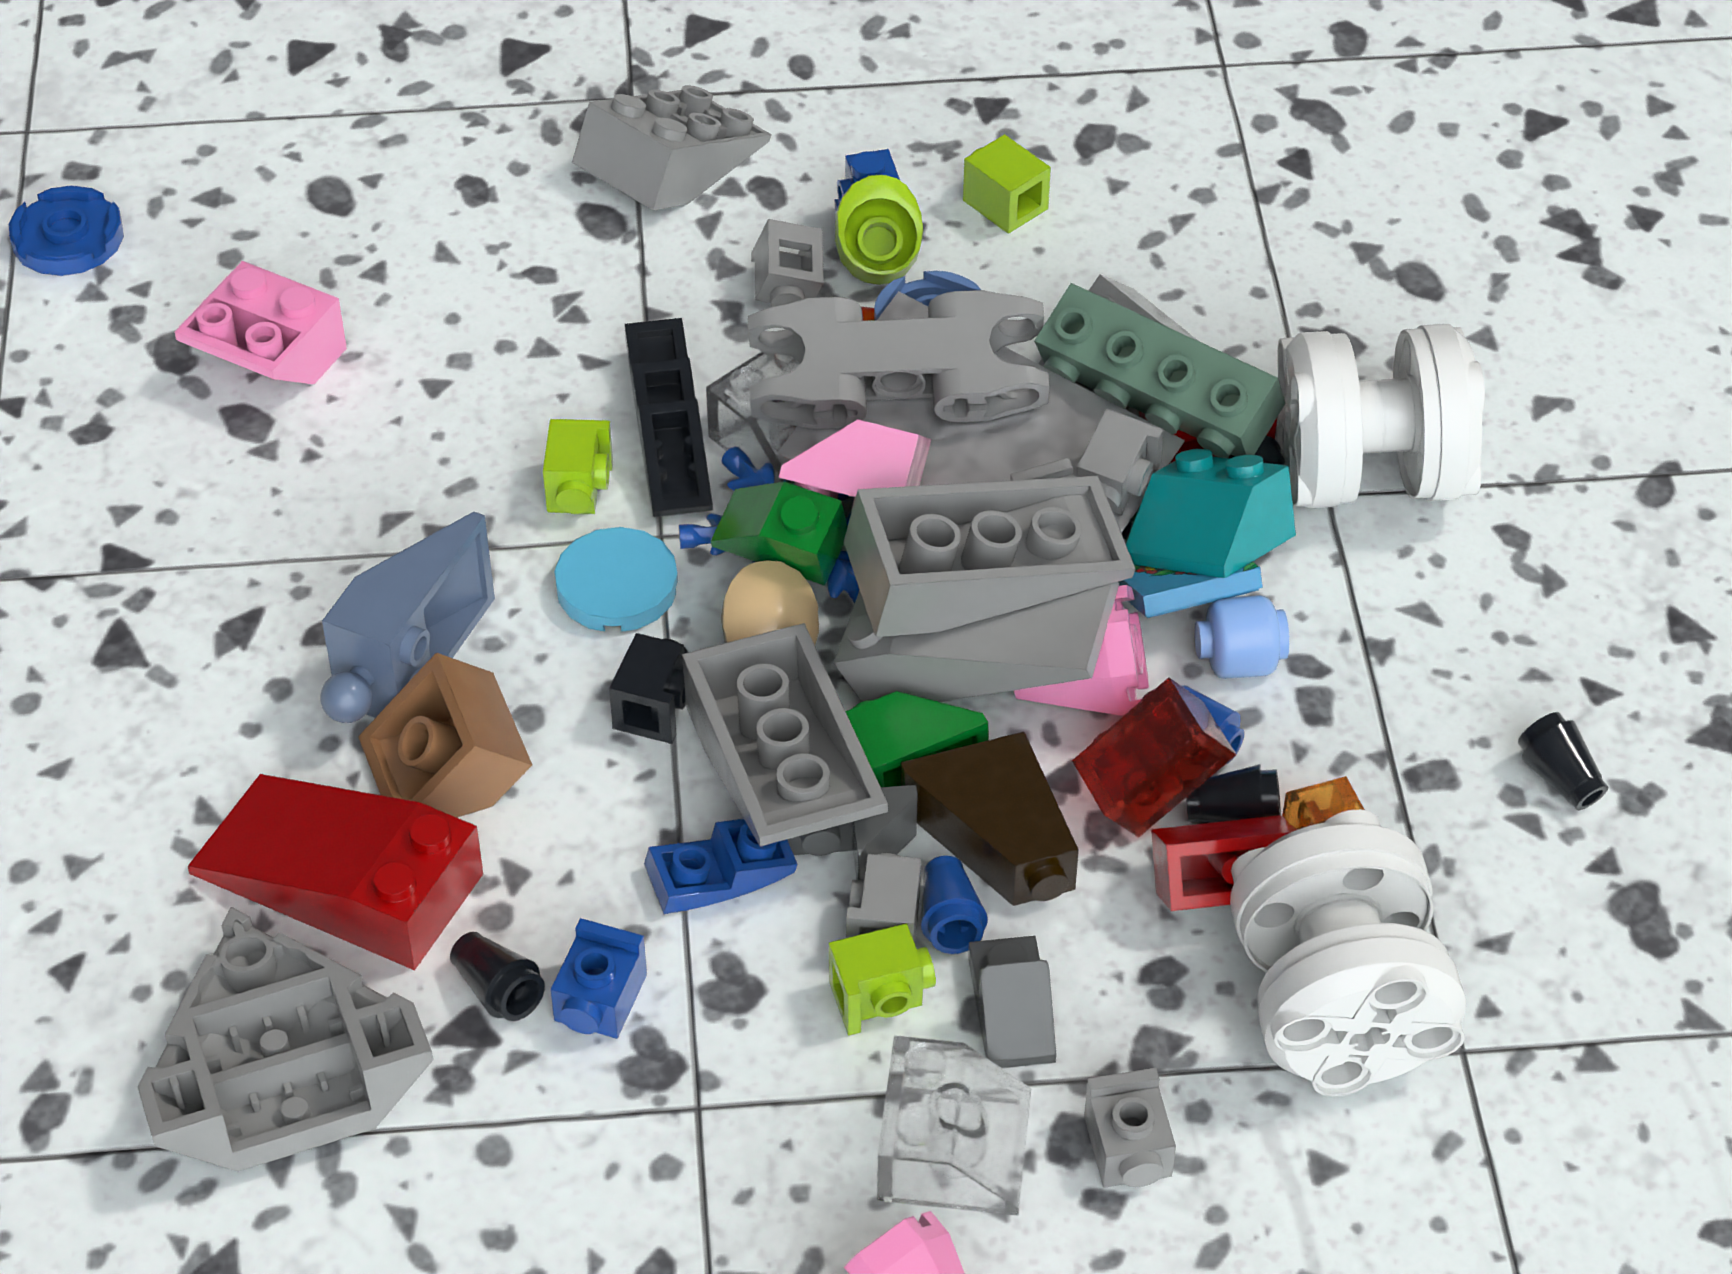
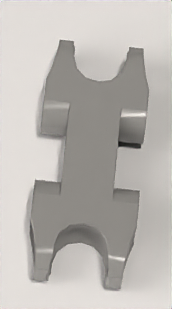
(897, 359)

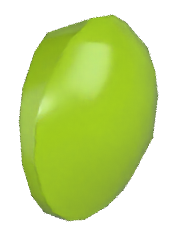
(878, 229)

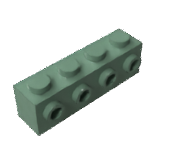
(1160, 373)

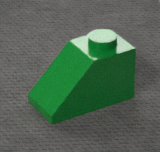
(784, 526)
(909, 728)

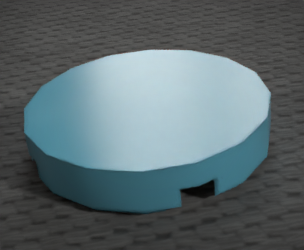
(616, 579)

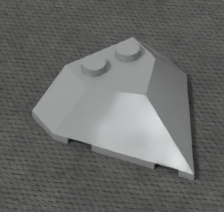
(277, 1054)

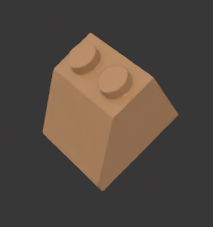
(446, 740)

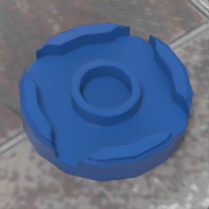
(66, 231)

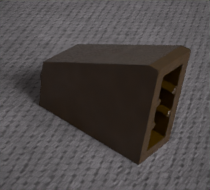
(997, 816)

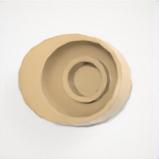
(767, 599)

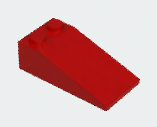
(346, 863)

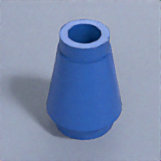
(951, 907)

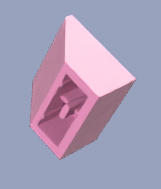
(268, 325)
(860, 458)

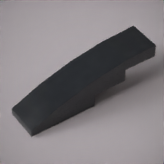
(668, 418)

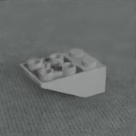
(665, 144)

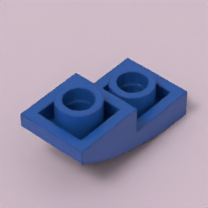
(716, 869)

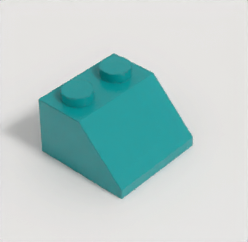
(1212, 514)

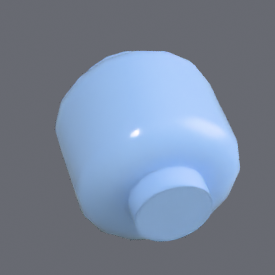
(1243, 637)

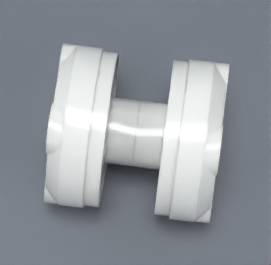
(1423, 414)
(1347, 954)

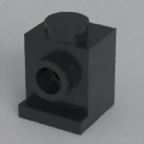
(649, 688)

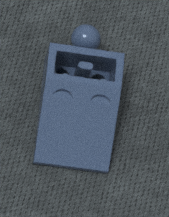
(403, 615)

